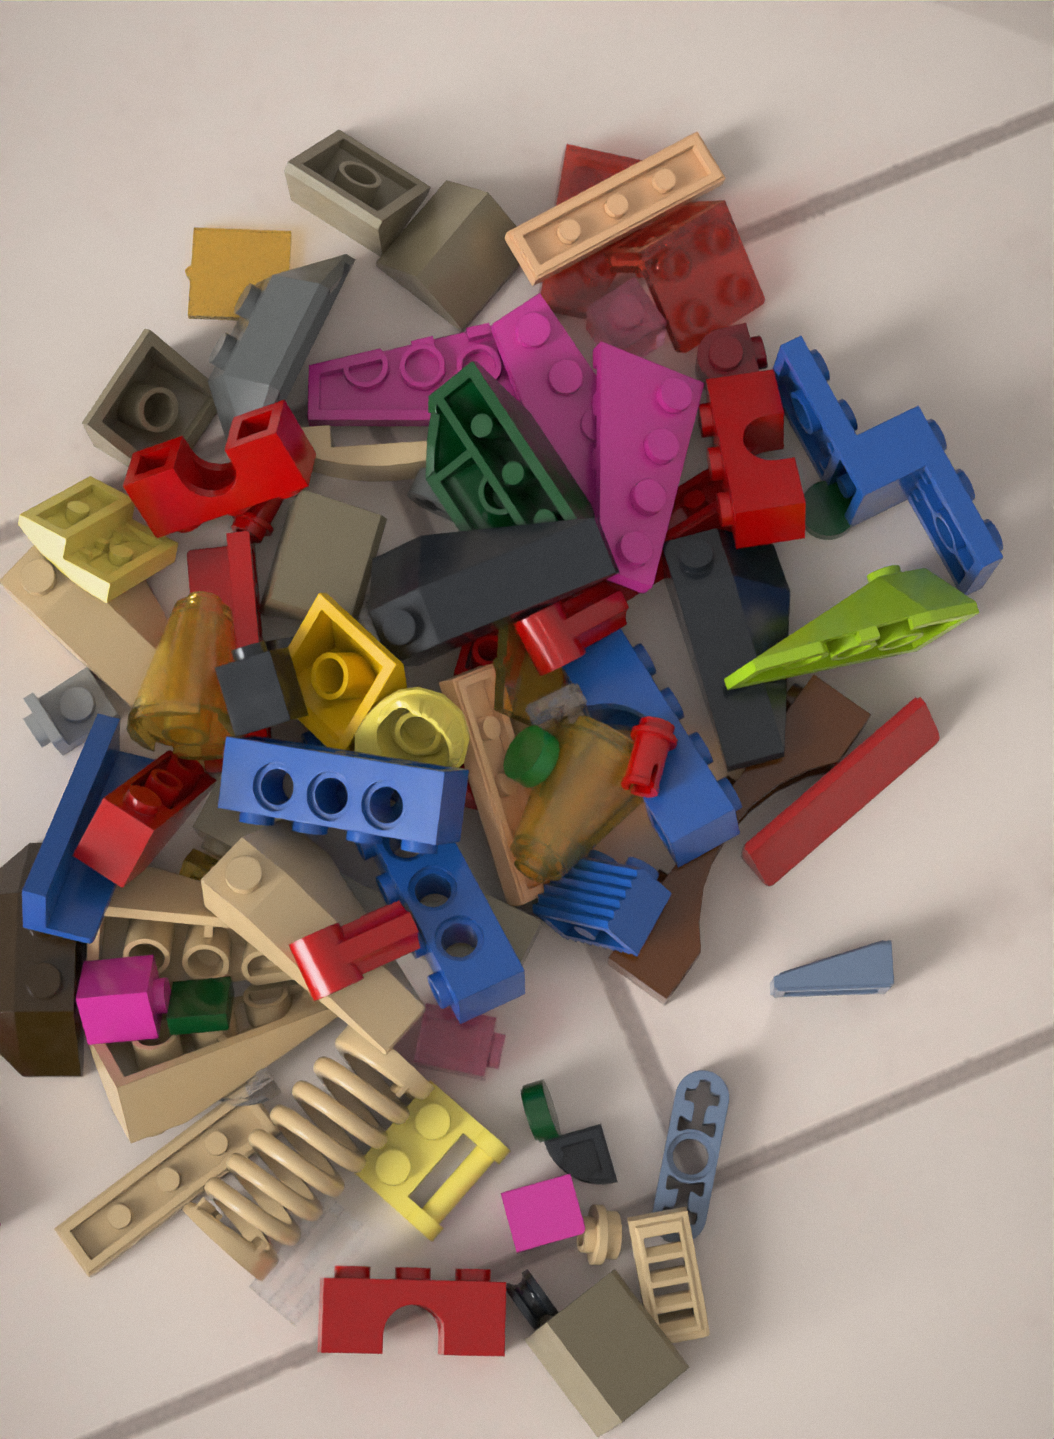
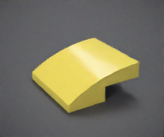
(95, 539)

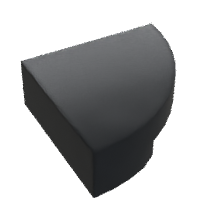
(583, 1155)

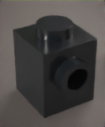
(260, 688)

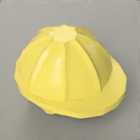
(415, 727)

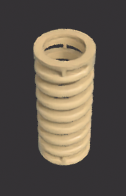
(252, 1247)

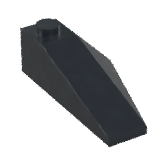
(473, 582)
(729, 613)

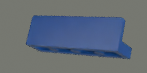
(61, 891)

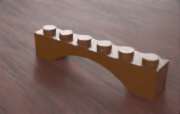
(817, 736)

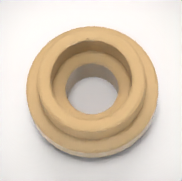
(601, 1235)

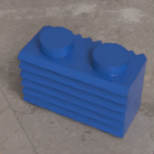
(604, 903)

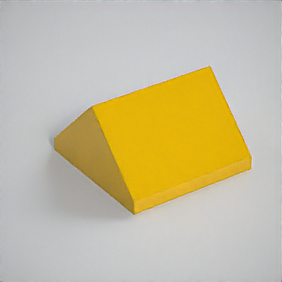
(340, 672)

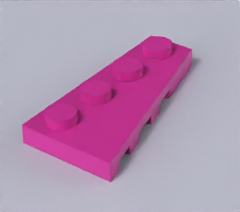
(639, 456)

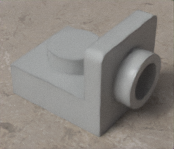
(68, 712)

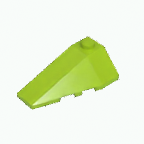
(881, 620)

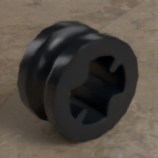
(531, 1299)

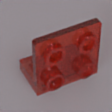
(692, 270)

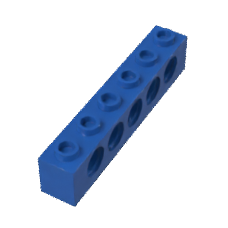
(466, 983)

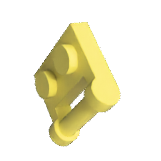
(417, 1149)

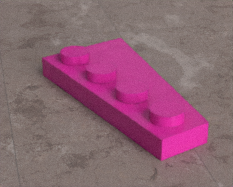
(396, 383)
(551, 383)

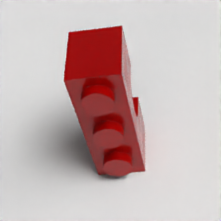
(183, 491)
(760, 496)
(466, 1310)

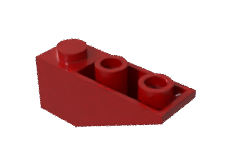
(142, 817)

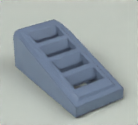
(850, 973)

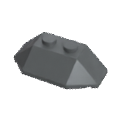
(272, 336)

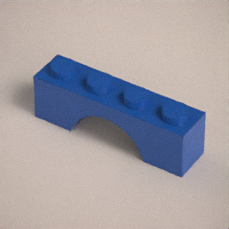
(691, 806)

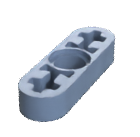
(713, 1116)

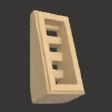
(676, 1325)

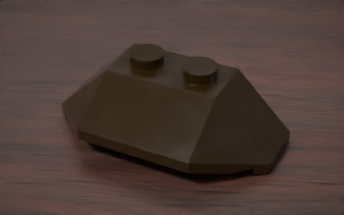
(37, 986)

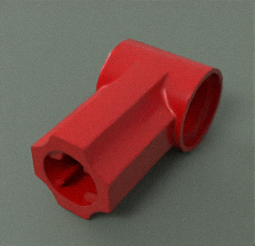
(564, 629)
(342, 954)

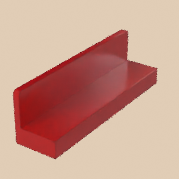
(233, 577)

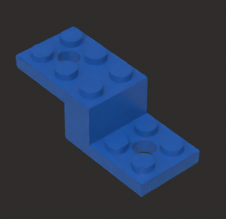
(887, 466)

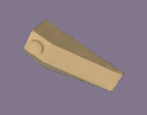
(179, 1076)

